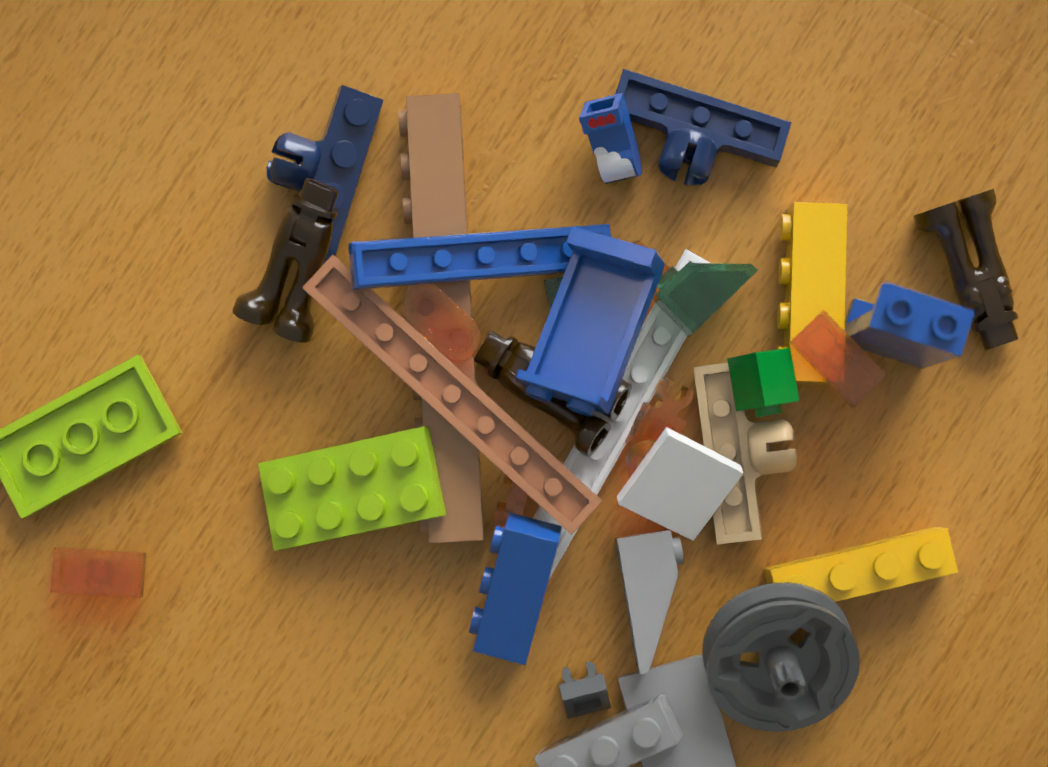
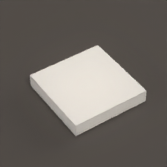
(679, 484)

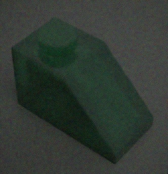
(699, 291)

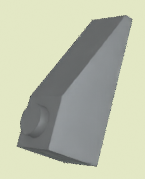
(648, 580)

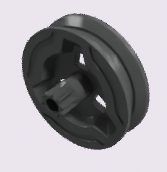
(791, 681)

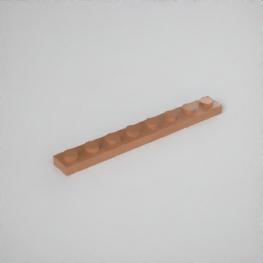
(453, 395)

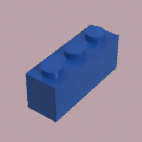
(515, 587)

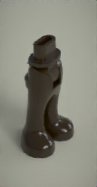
(301, 237)
(981, 288)
(503, 360)

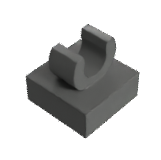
(585, 694)

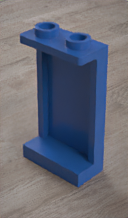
(593, 322)
(909, 326)

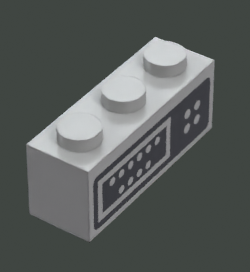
(618, 739)

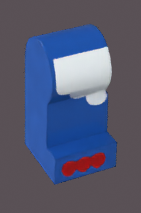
(612, 138)

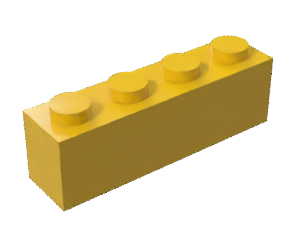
(811, 274)
(872, 565)

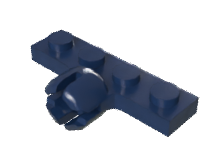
(700, 127)
(334, 159)

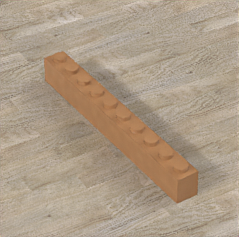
(440, 209)

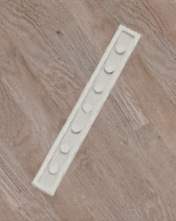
(649, 362)

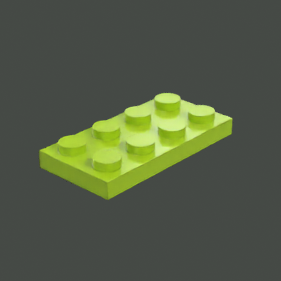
(84, 436)
(352, 488)

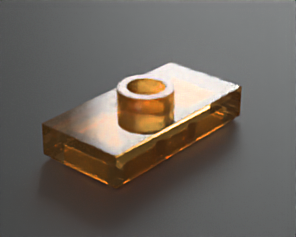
(838, 358)
(98, 572)

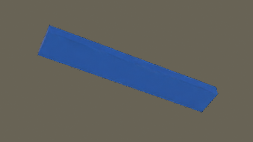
(462, 257)

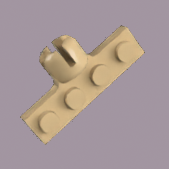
(744, 443)

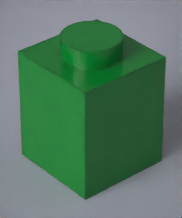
(763, 381)

